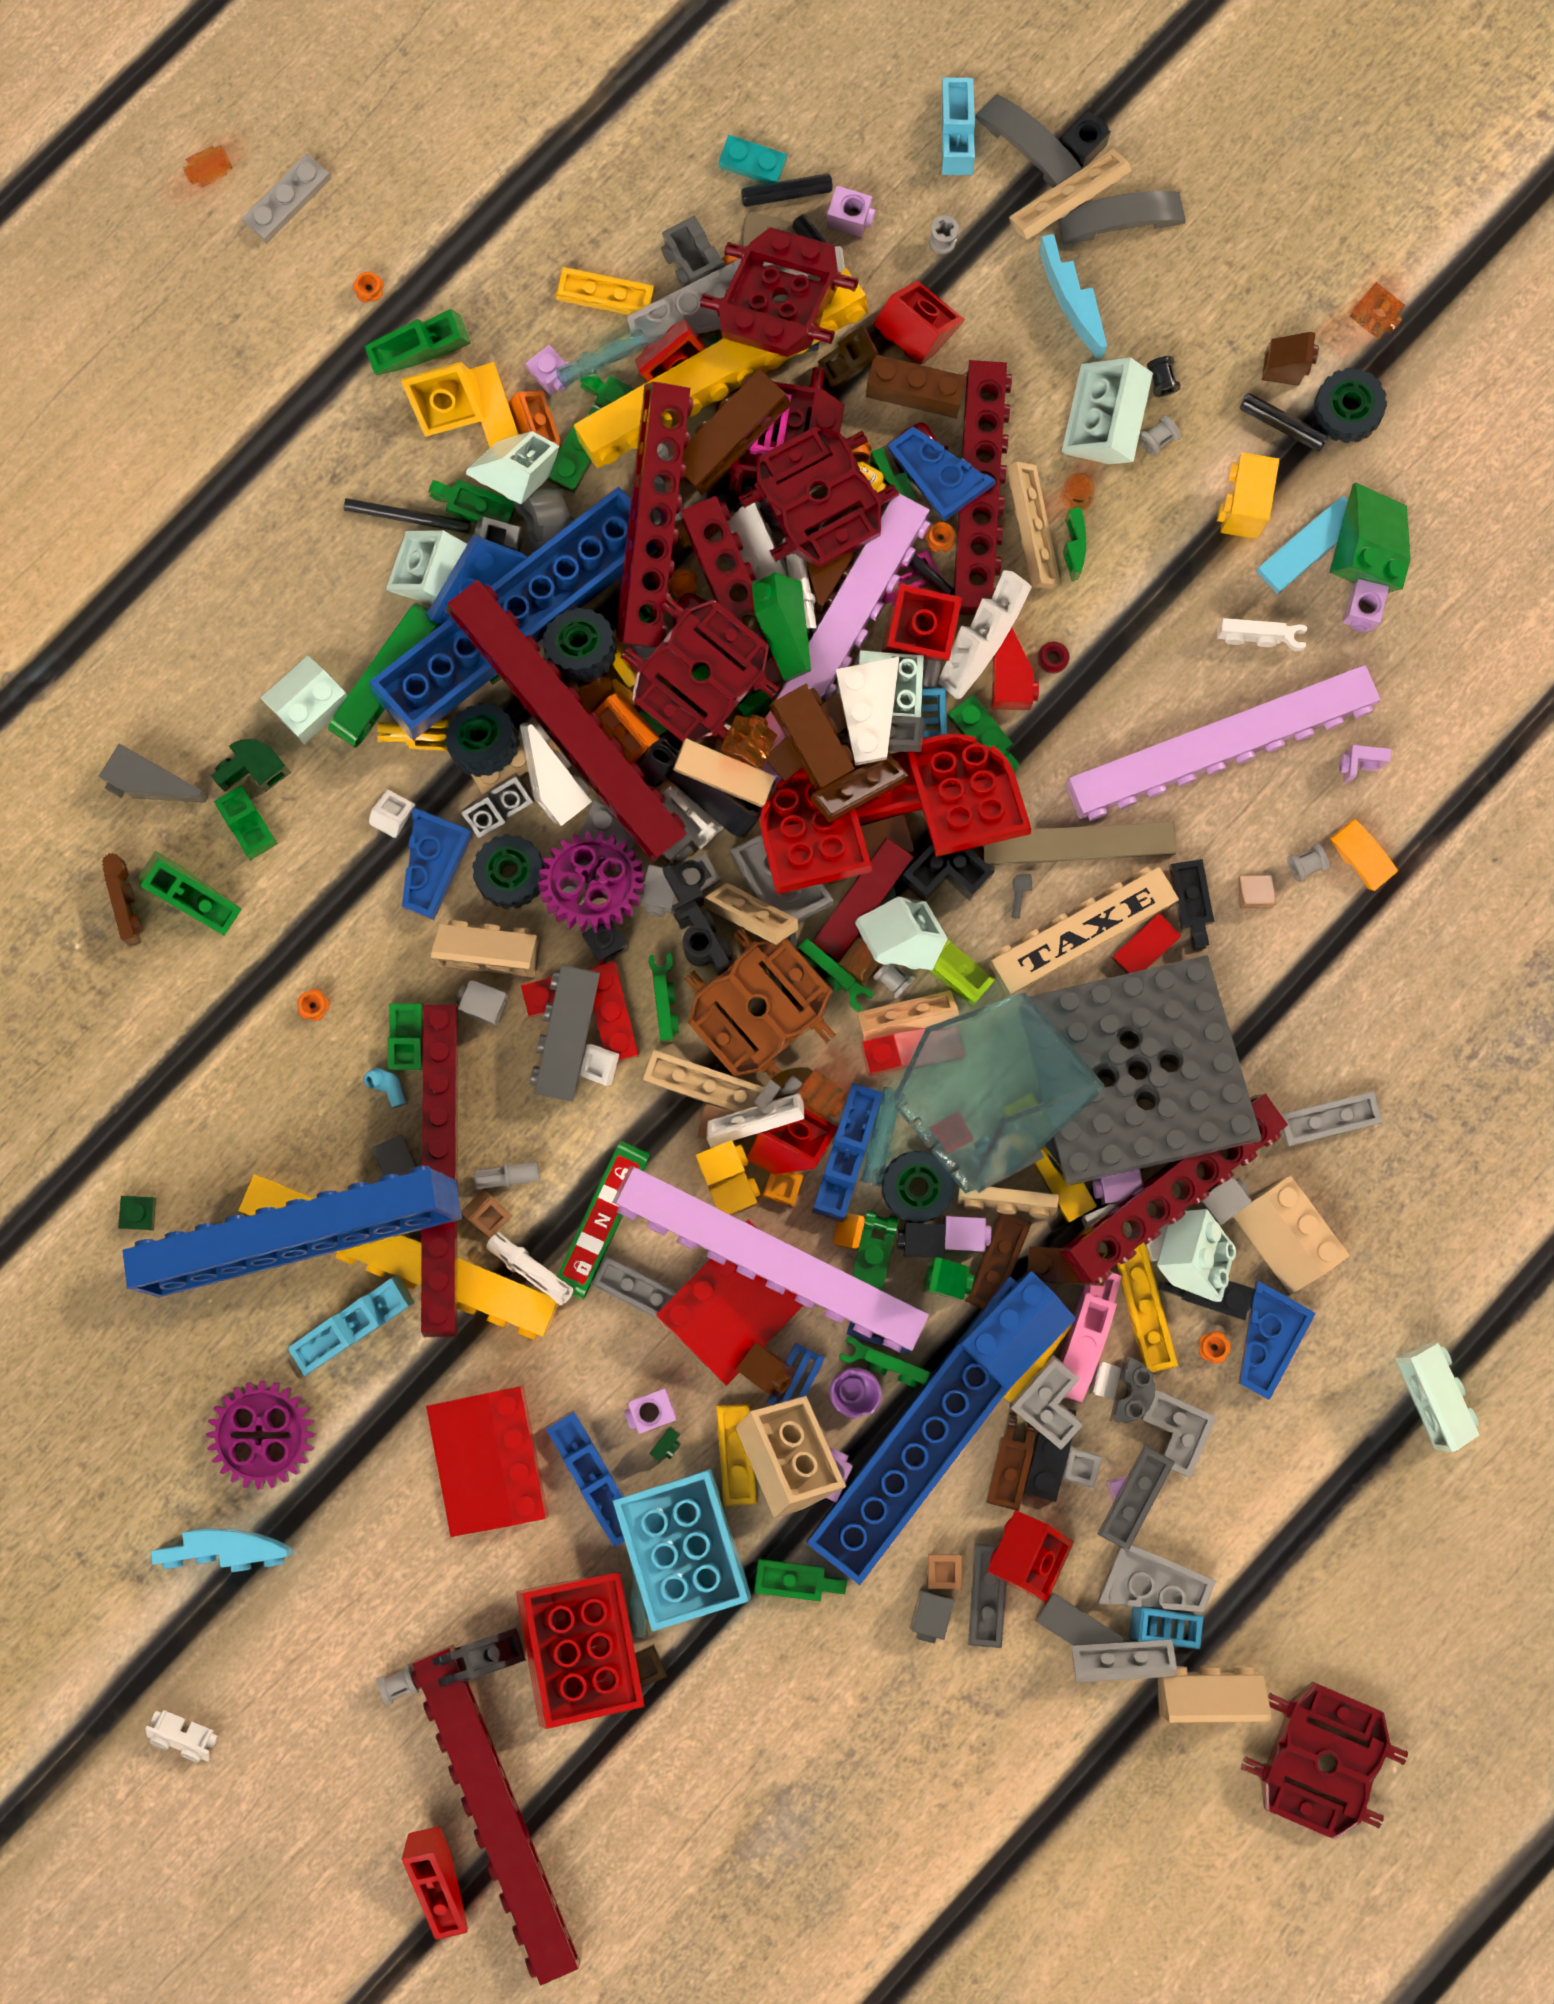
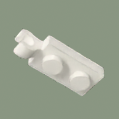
(1264, 633)

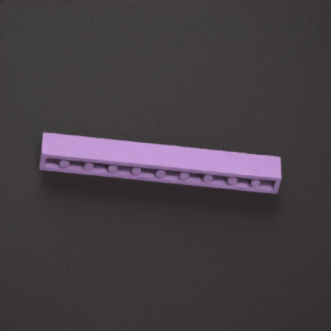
(858, 602)
(1223, 742)
(769, 1258)

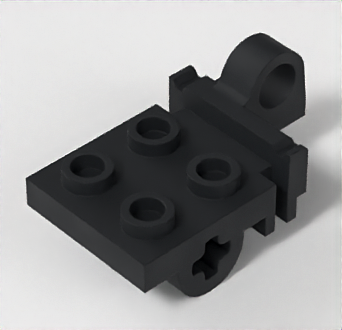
(701, 923)

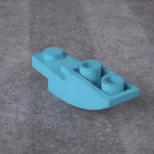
(234, 1548)

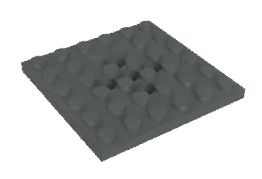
(1172, 1018)

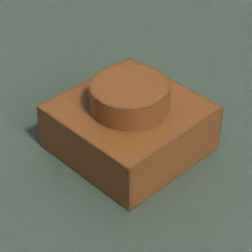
(944, 1571)

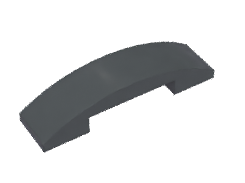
(1030, 138)
(1121, 213)

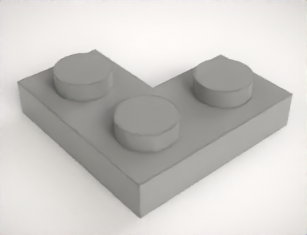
(1041, 1404)
(1187, 1427)

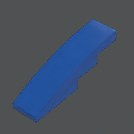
(847, 1152)
(589, 1472)

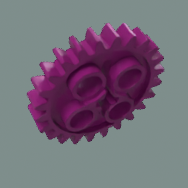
(618, 891)
(261, 1405)

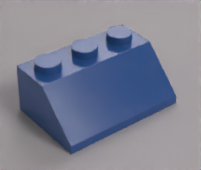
(1018, 1330)

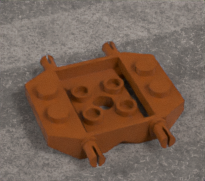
(778, 1025)

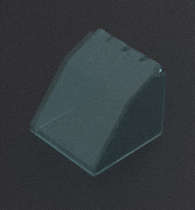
(993, 1089)

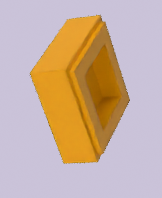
(783, 1187)

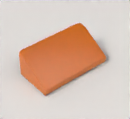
(532, 413)
(626, 726)

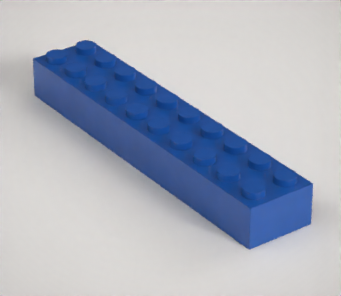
(553, 579)
(292, 1232)
(909, 1460)

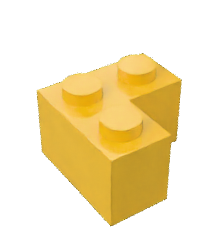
(1251, 496)
(727, 1179)

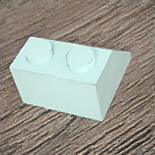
(424, 564)
(305, 699)

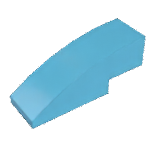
(957, 126)

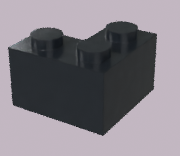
(961, 869)

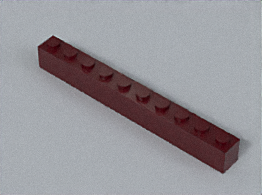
(565, 720)
(440, 1153)
(497, 1820)

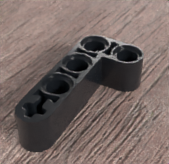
(729, 811)

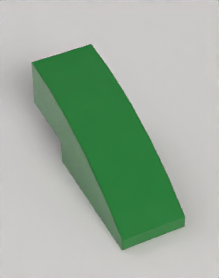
(417, 343)

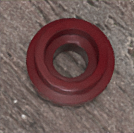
(1053, 648)

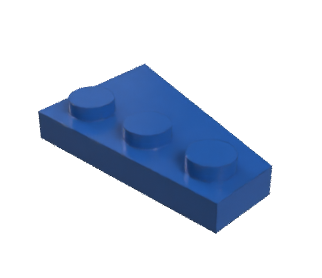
(938, 474)
(479, 561)
(433, 861)
(1271, 1339)

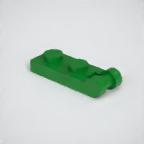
(874, 1254)

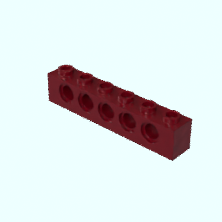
(716, 514)

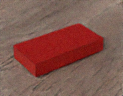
(1147, 945)

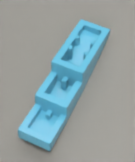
(1077, 304)
(1304, 548)
(351, 1325)

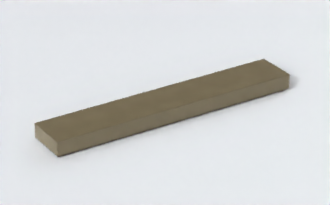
(1084, 844)

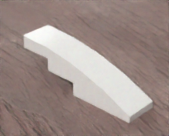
(980, 642)

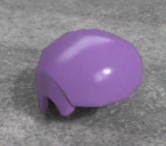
(855, 1392)

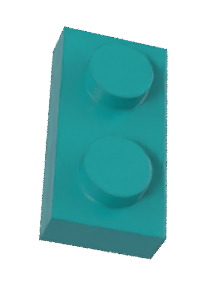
(752, 160)

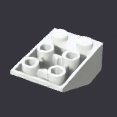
(551, 782)

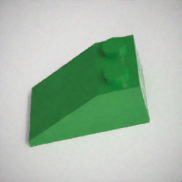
(1373, 540)

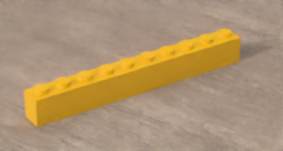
(708, 374)
(401, 1256)

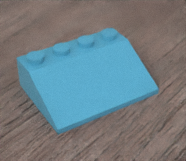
(682, 1549)

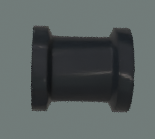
(1163, 376)

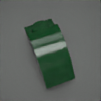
(252, 758)

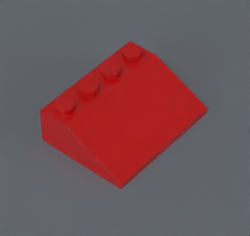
(724, 1314)
(487, 1461)
(579, 1649)

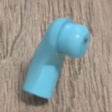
(387, 1083)

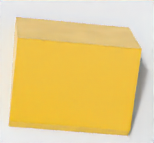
(444, 398)

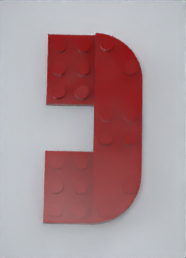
(957, 782)

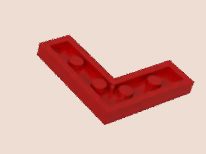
(608, 1007)

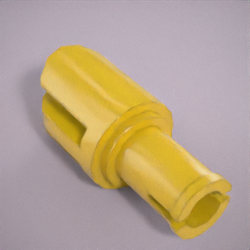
(431, 737)

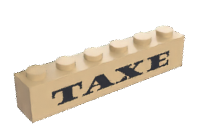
(1083, 931)

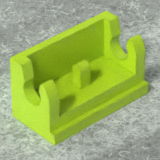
(961, 974)

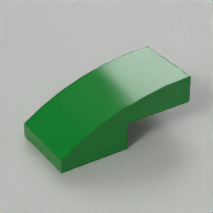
(880, 462)
(1075, 551)
(245, 822)
(406, 1036)

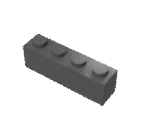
(566, 1032)

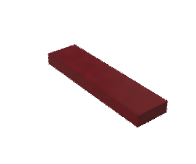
(861, 898)

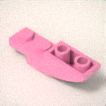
(1089, 1333)

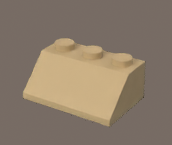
(486, 949)
(1290, 1235)
(789, 1456)
(1214, 1696)

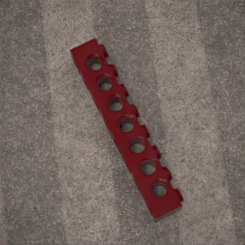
(993, 379)
(648, 465)
(1082, 1251)

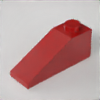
(1013, 677)
(890, 1051)
(435, 1881)

